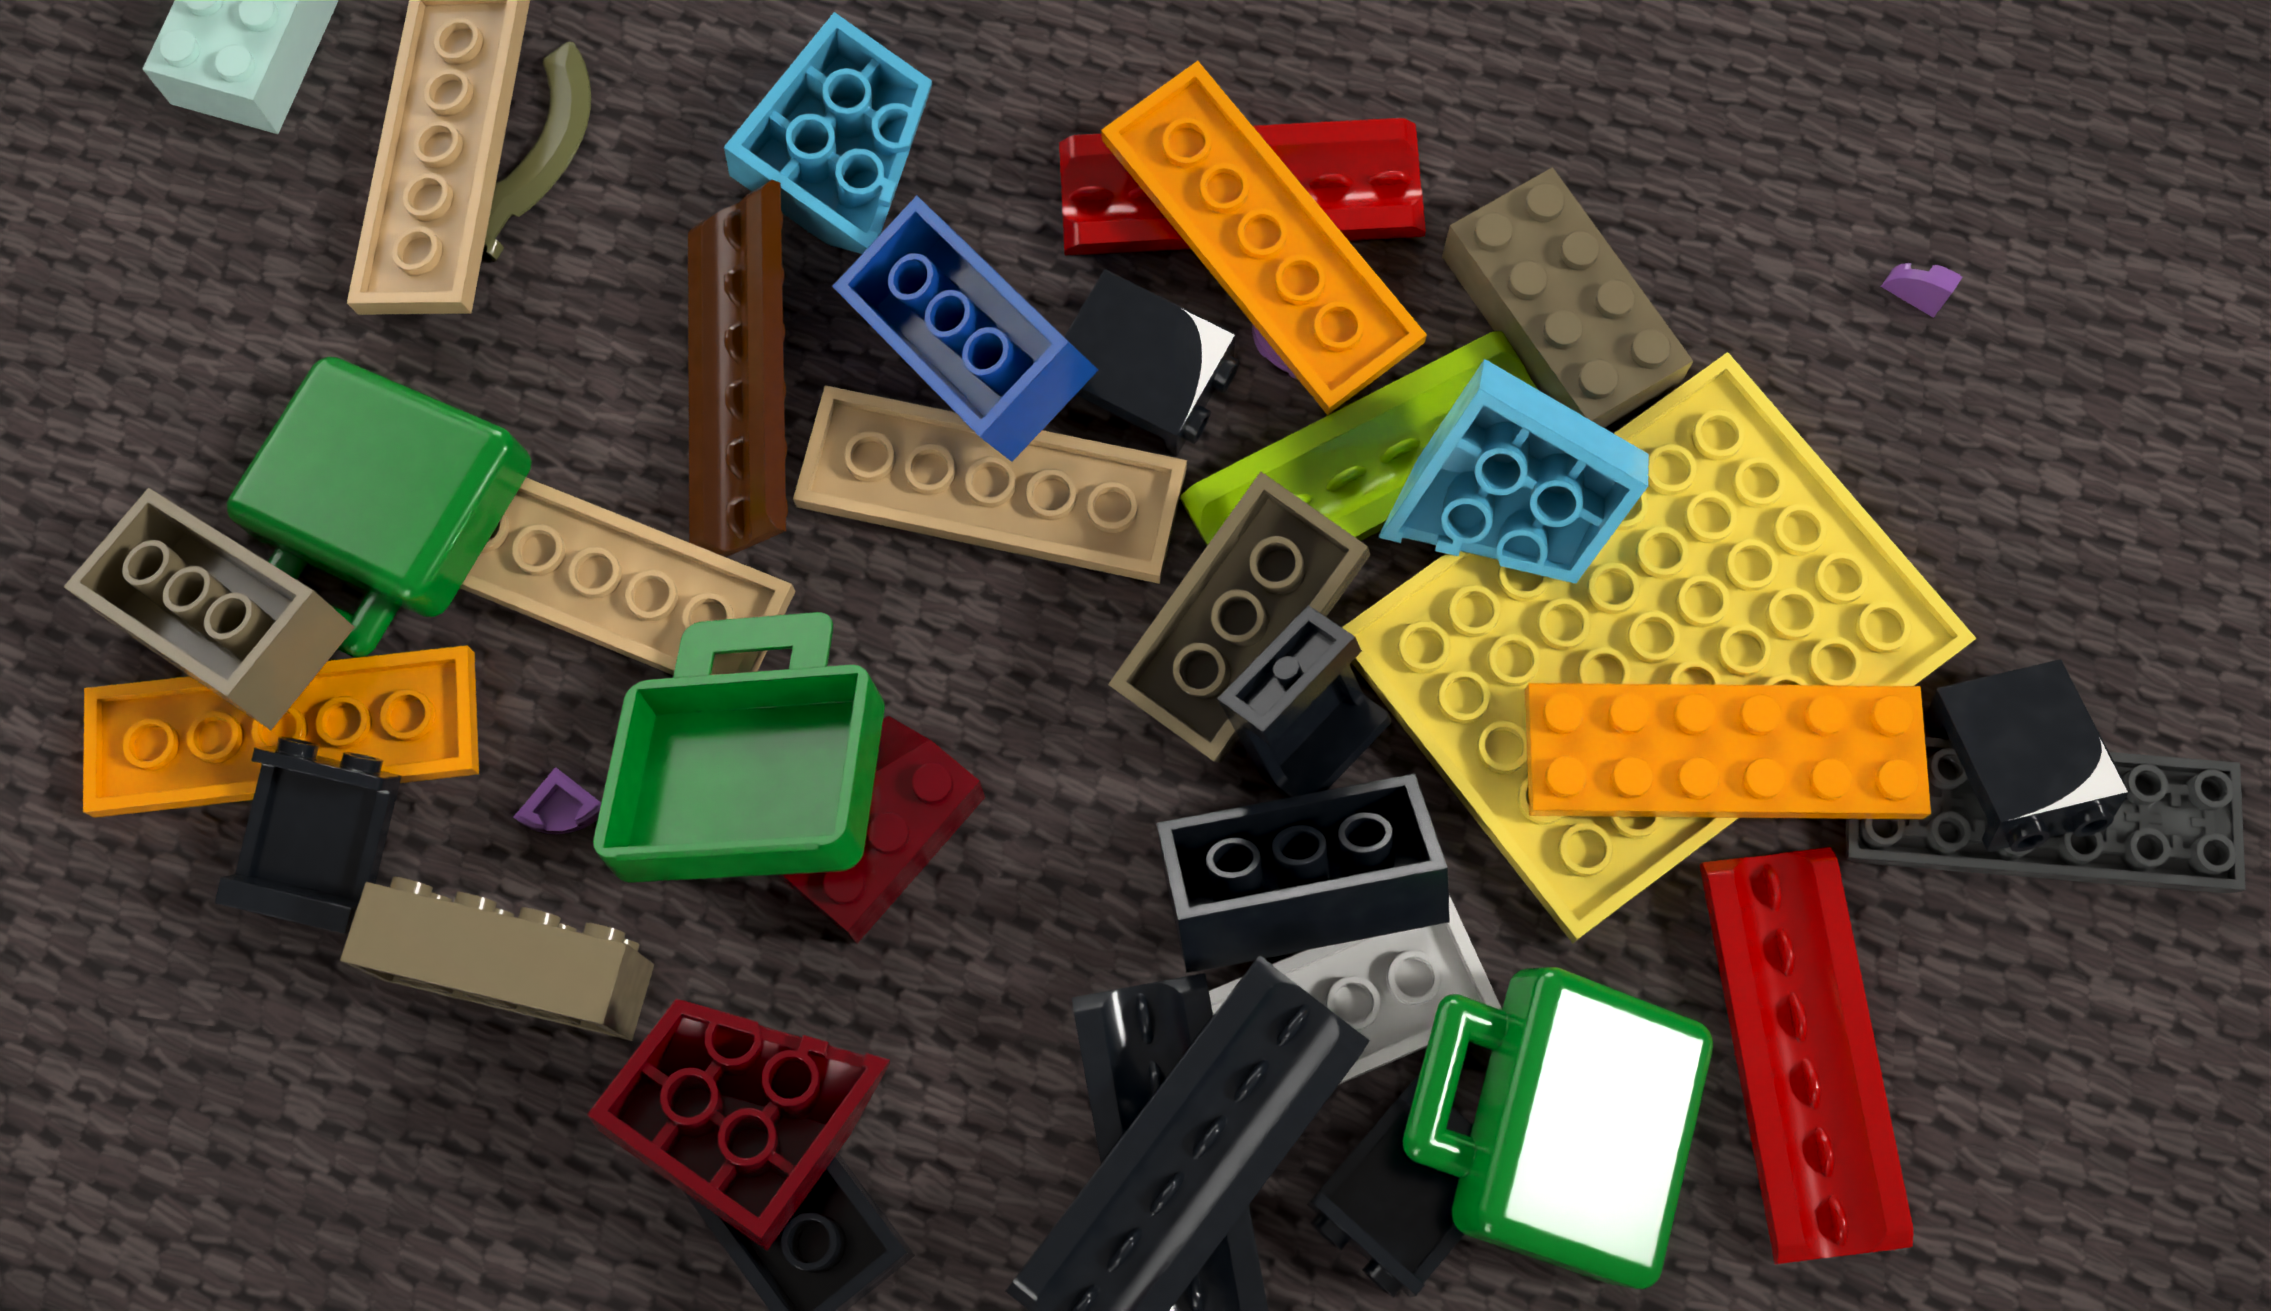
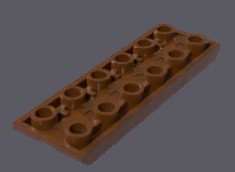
(737, 375)

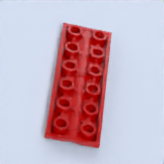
(1353, 169)
(1806, 1056)

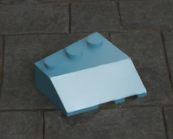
(834, 135)
(1519, 481)

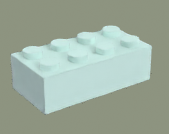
(237, 56)

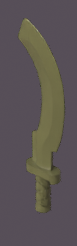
(554, 148)

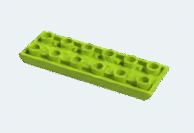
(1360, 455)

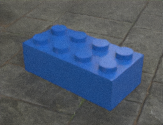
(964, 329)

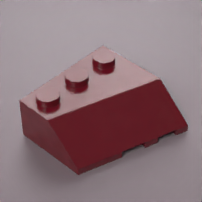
(913, 812)
(737, 1112)

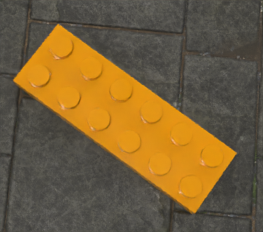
(1263, 237)
(188, 747)
(1726, 751)

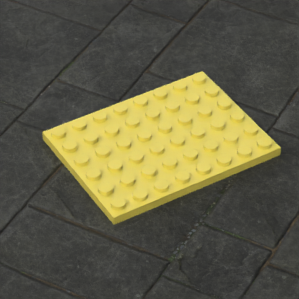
(1722, 573)

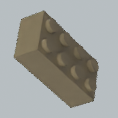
(1565, 302)
(1231, 605)
(210, 607)
(498, 959)

